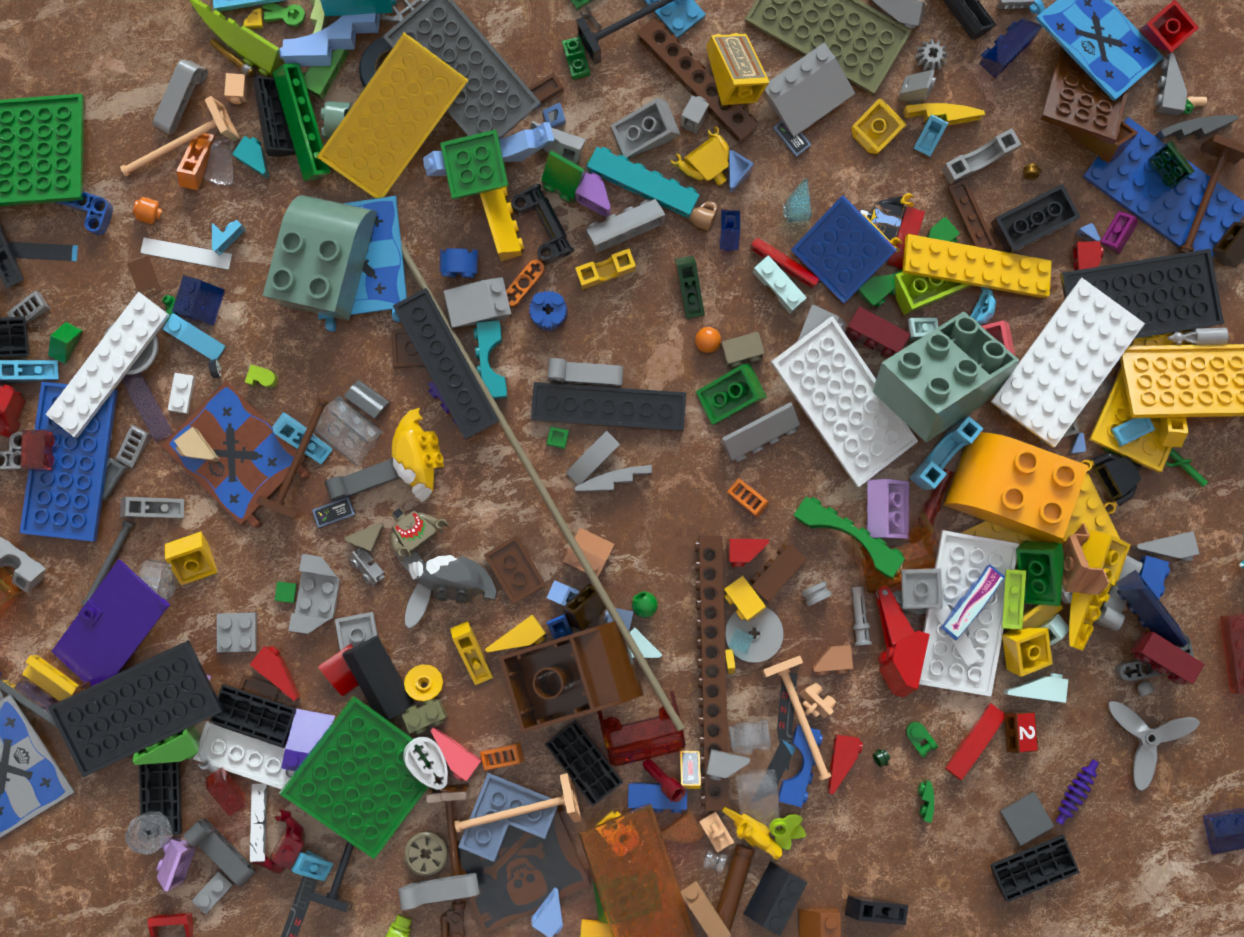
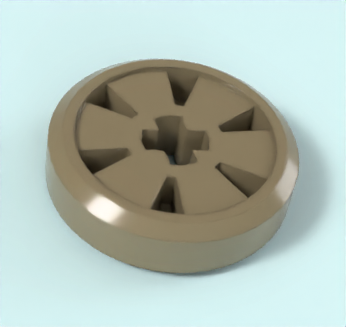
(428, 841)

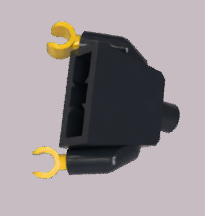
(1117, 476)

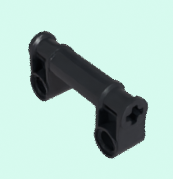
(549, 220)

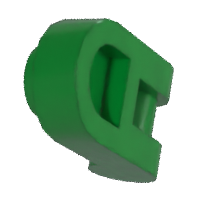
(916, 732)

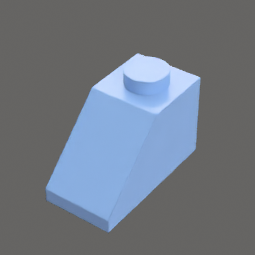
(561, 593)
(549, 915)

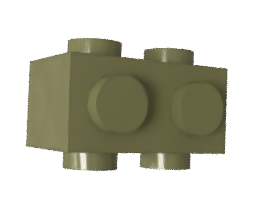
(431, 713)

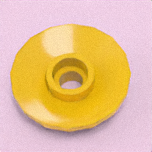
(420, 675)

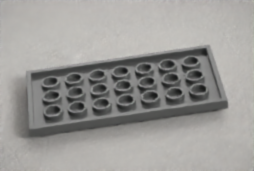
(494, 92)

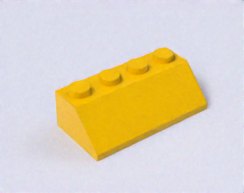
(501, 224)

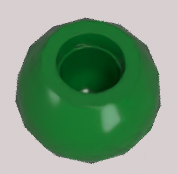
(644, 604)

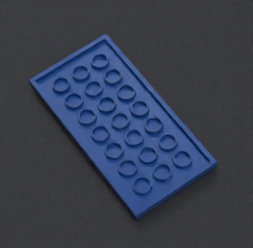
(1167, 211)
(71, 494)

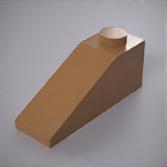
(704, 911)

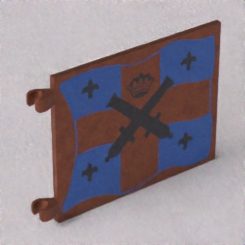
(249, 453)

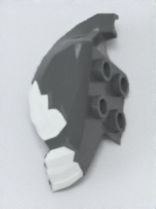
(453, 578)

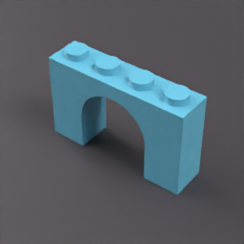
(931, 471)

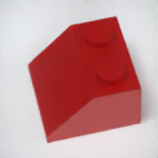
(1169, 27)
(743, 550)

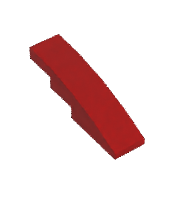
(975, 741)

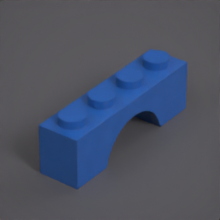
(794, 789)

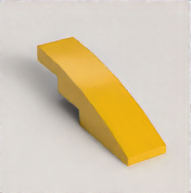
(950, 113)

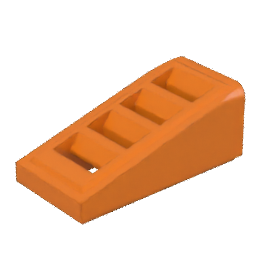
(760, 509)
(518, 754)

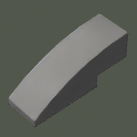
(593, 458)

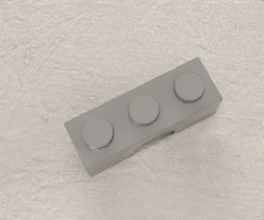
(27, 572)

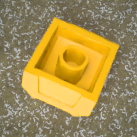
(877, 127)

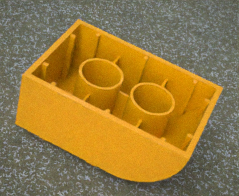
(1016, 486)

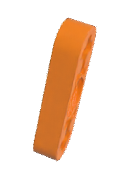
(536, 275)

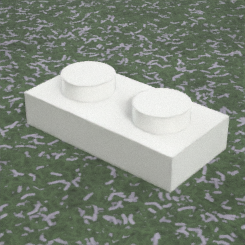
(181, 393)

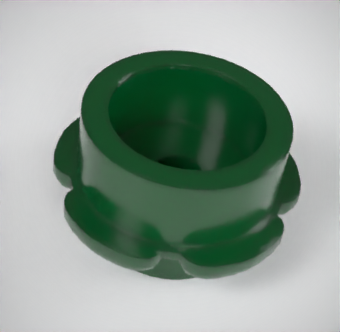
(881, 757)

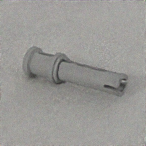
(861, 626)

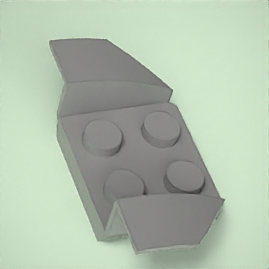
(316, 595)

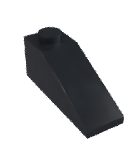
(876, 910)

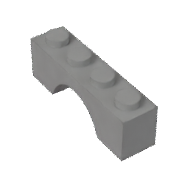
(982, 157)

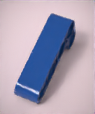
(93, 213)

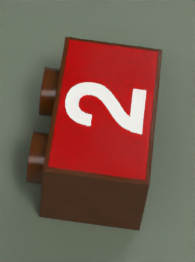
(1021, 732)

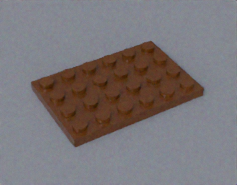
(1079, 102)

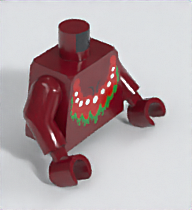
(286, 847)

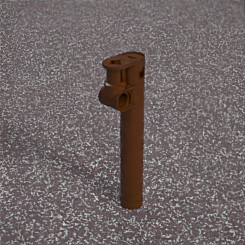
(734, 884)

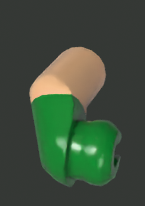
(1191, 102)

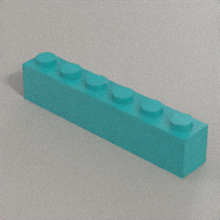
(643, 182)

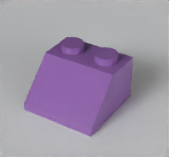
(593, 195)

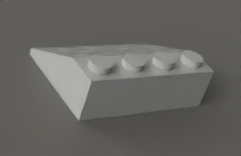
(808, 90)

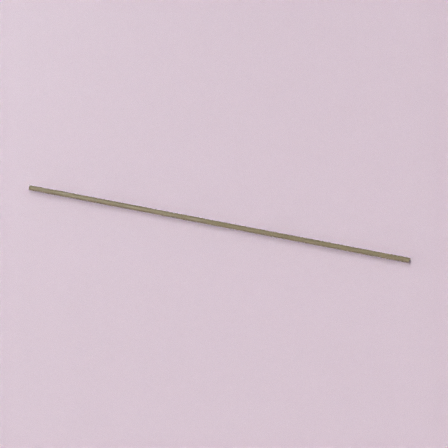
(555, 512)

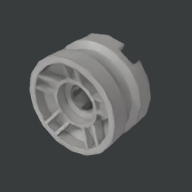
(816, 593)

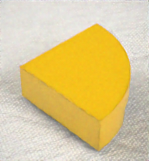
(254, 20)
(730, 663)

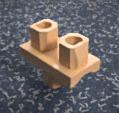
(814, 703)
(716, 831)

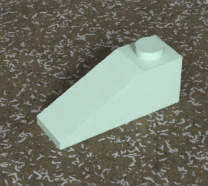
(1044, 688)

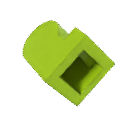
(261, 375)

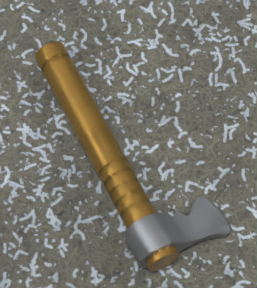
(245, 68)

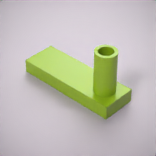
(1013, 599)

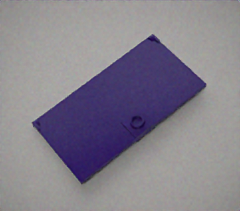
(110, 626)

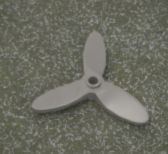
(420, 597)
(1146, 753)

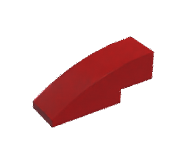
(911, 225)

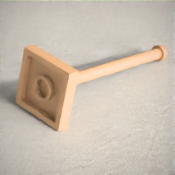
(220, 119)
(783, 671)
(568, 798)

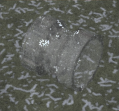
(714, 861)

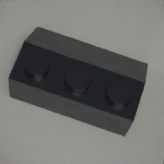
(775, 898)

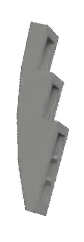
(606, 481)

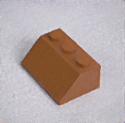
(819, 922)

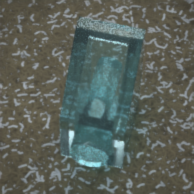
(798, 204)

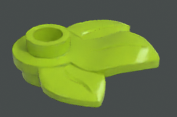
(789, 830)

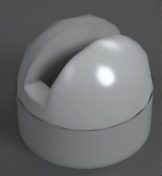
(1145, 688)

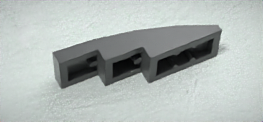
(1200, 126)

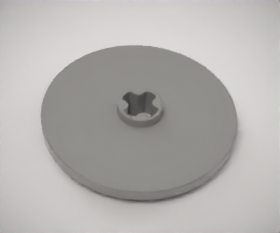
(765, 644)

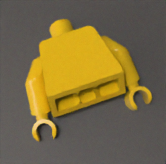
(706, 160)

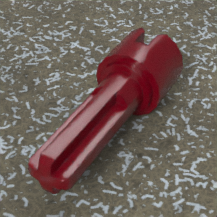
(669, 786)

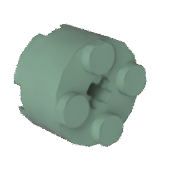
(333, 115)

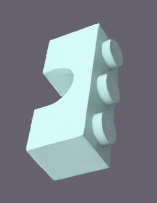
(787, 292)

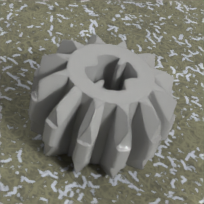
(930, 62)

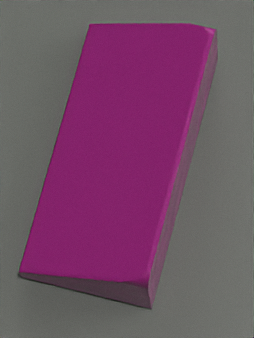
(1119, 232)

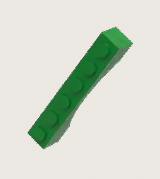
(879, 287)
(816, 516)

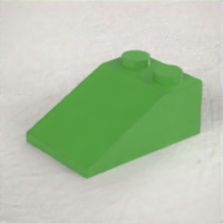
(172, 749)

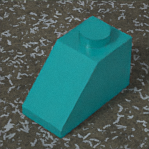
(252, 155)

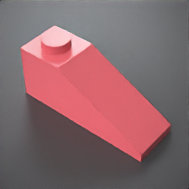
(458, 758)

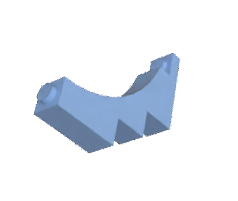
(318, 47)
(514, 148)

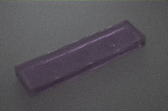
(147, 406)

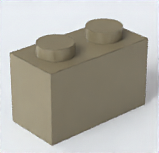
(742, 349)

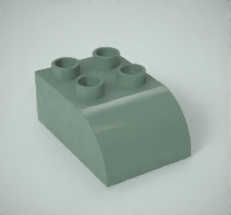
(320, 256)

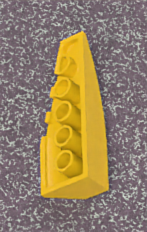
(1105, 553)

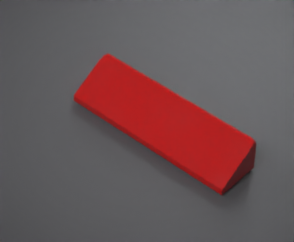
(785, 263)

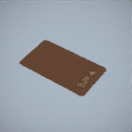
(144, 276)

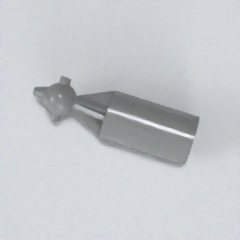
(1202, 336)

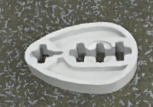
(417, 767)

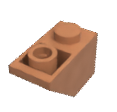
(834, 658)

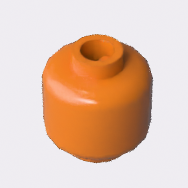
(147, 210)

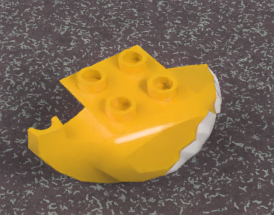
(416, 454)

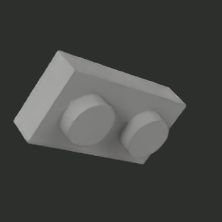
(212, 892)

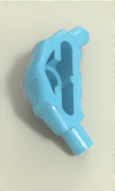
(985, 307)

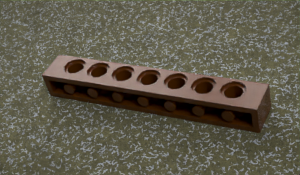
(656, 29)

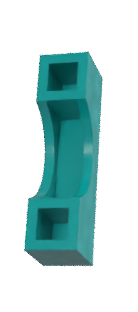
(489, 336)

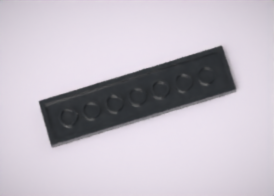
(446, 364)
(608, 406)

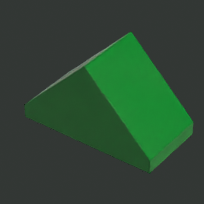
(63, 342)

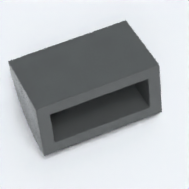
(367, 399)

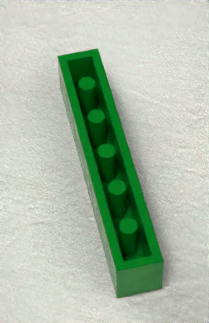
(300, 121)

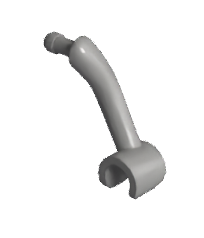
(207, 765)

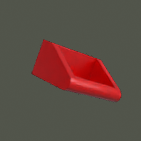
(171, 919)

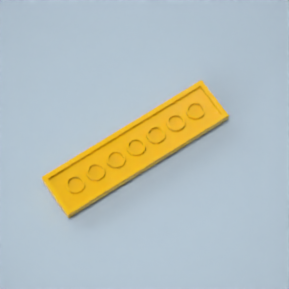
(977, 266)

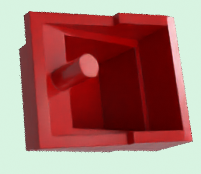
(10, 410)

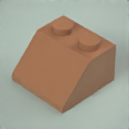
(594, 548)

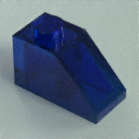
(730, 230)

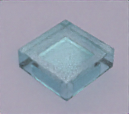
(741, 641)

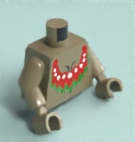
(413, 531)

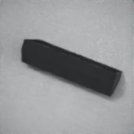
(971, 16)
(272, 118)
(13, 337)
(378, 678)
(254, 715)
(584, 763)
(161, 792)
(1034, 868)

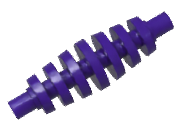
(1073, 798)

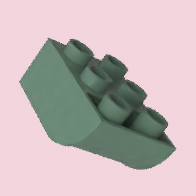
(944, 376)

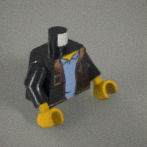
(888, 216)

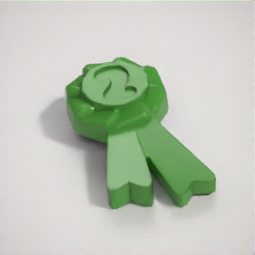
(292, 15)

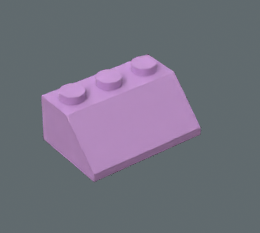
(888, 508)

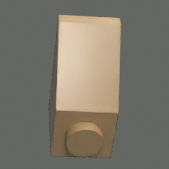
(195, 446)

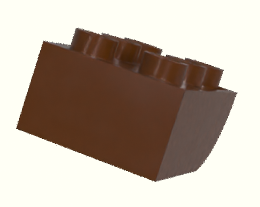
(570, 677)

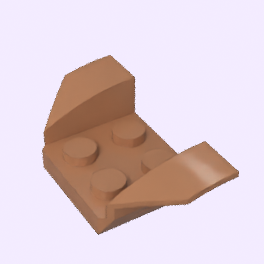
(1076, 571)

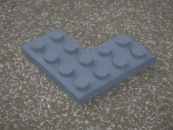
(499, 796)

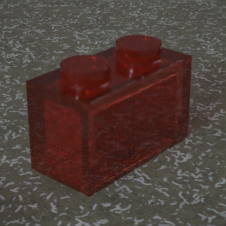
(37, 450)
(225, 791)

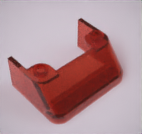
(641, 738)

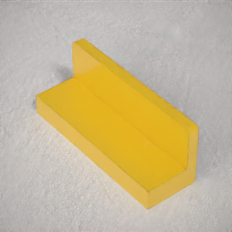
(1037, 615)
(49, 678)

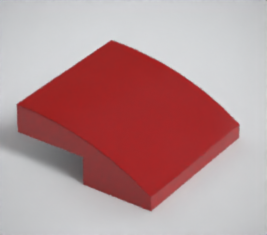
(339, 673)

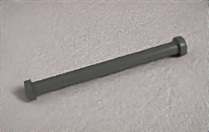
(110, 558)

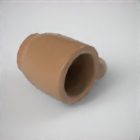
(704, 217)

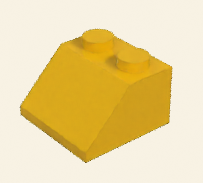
(190, 558)
(1027, 650)

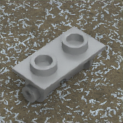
(370, 573)

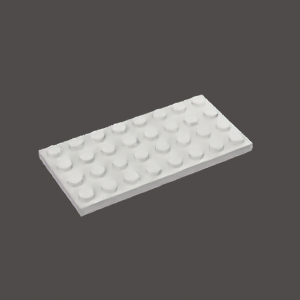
(1067, 362)
(839, 401)
(961, 563)

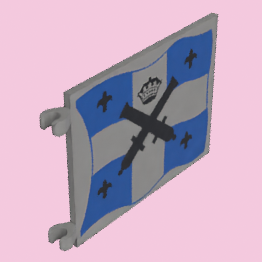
(27, 770)

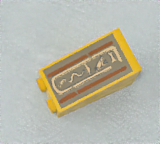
(736, 69)

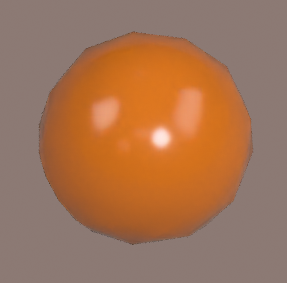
(708, 339)

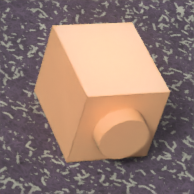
(236, 88)

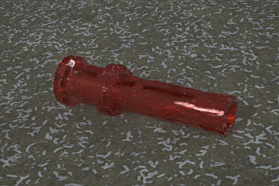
(933, 506)

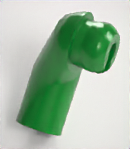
(169, 303)

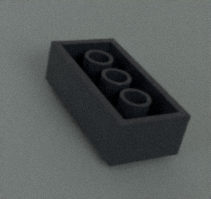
(1035, 219)

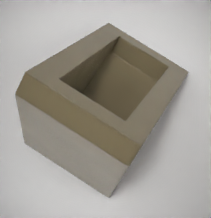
(367, 537)

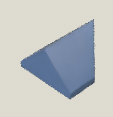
(739, 169)

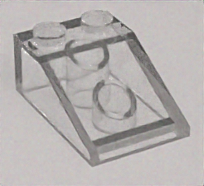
(758, 795)

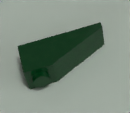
(689, 286)

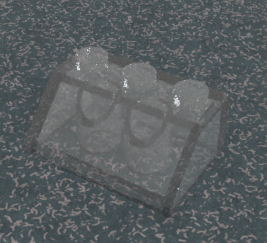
(347, 430)

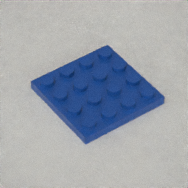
(843, 249)

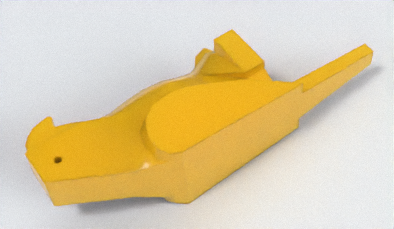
(754, 833)

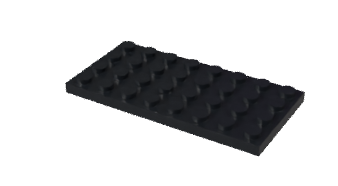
(1162, 291)
(135, 708)

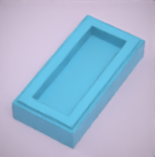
(1132, 430)

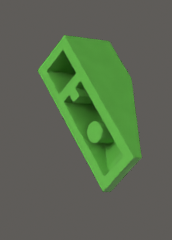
(320, 78)

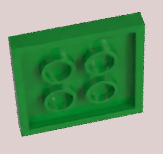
(474, 164)

